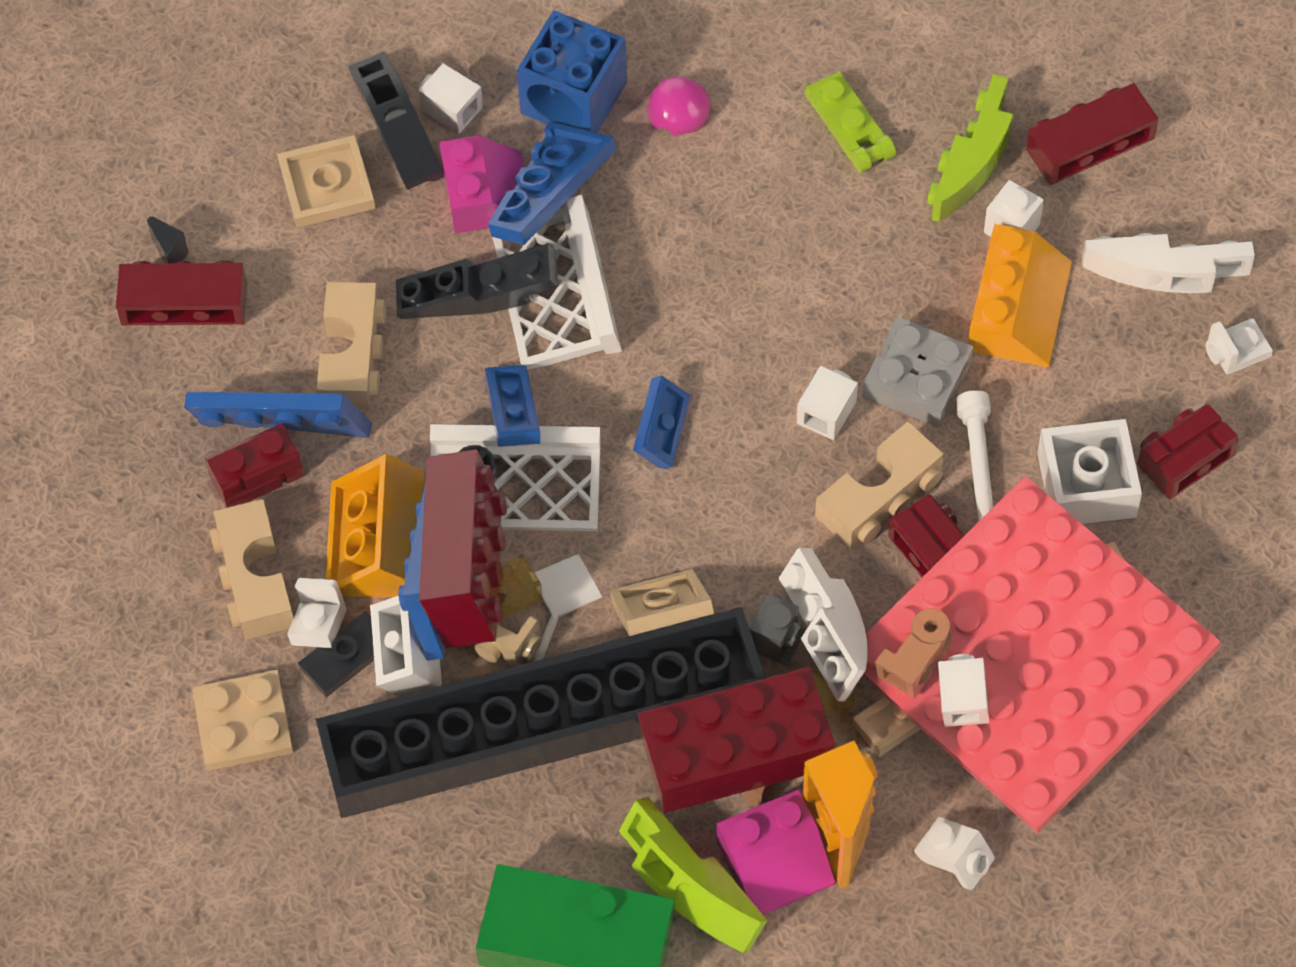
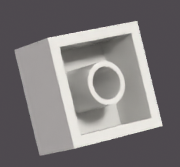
(1091, 470)

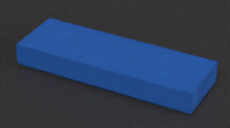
(512, 405)

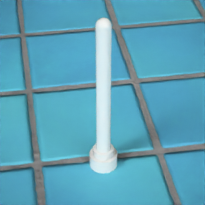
(974, 410)

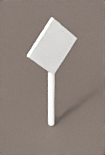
(564, 589)

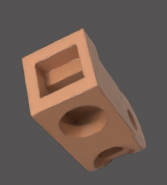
(918, 654)

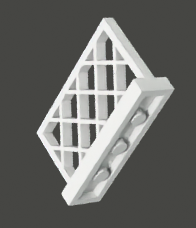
(591, 286)
(556, 443)

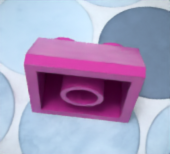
(477, 178)
(775, 852)

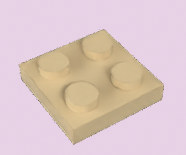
(326, 181)
(661, 602)
(242, 720)

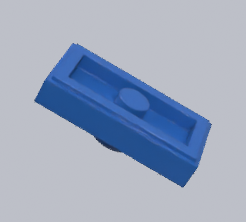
(661, 422)

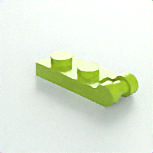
(849, 121)

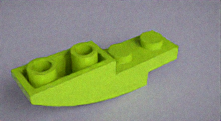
(975, 155)
(699, 887)

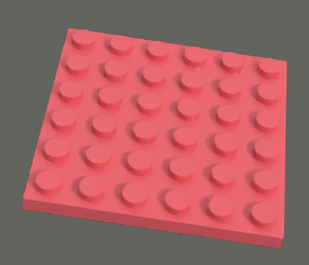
(1068, 644)

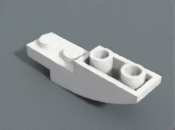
(1151, 263)
(833, 621)

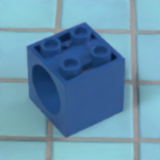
(572, 73)

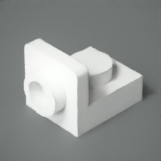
(1237, 345)
(318, 613)

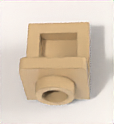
(512, 647)

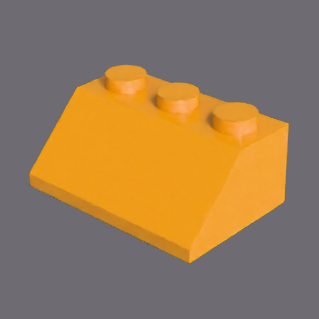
(1019, 297)
(372, 527)
(840, 797)

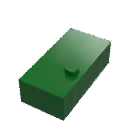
(570, 923)

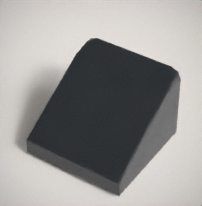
(167, 240)

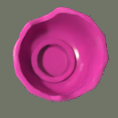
(678, 105)

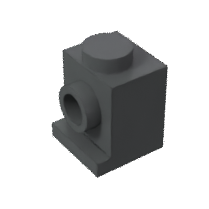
(777, 630)

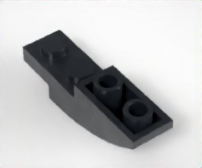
(396, 120)
(477, 288)

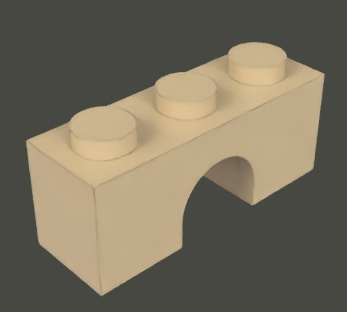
(352, 313)
(858, 510)
(260, 601)

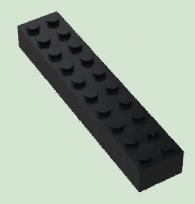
(528, 712)

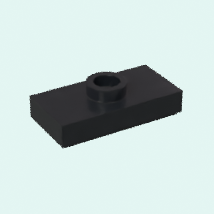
(347, 657)

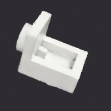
(956, 850)

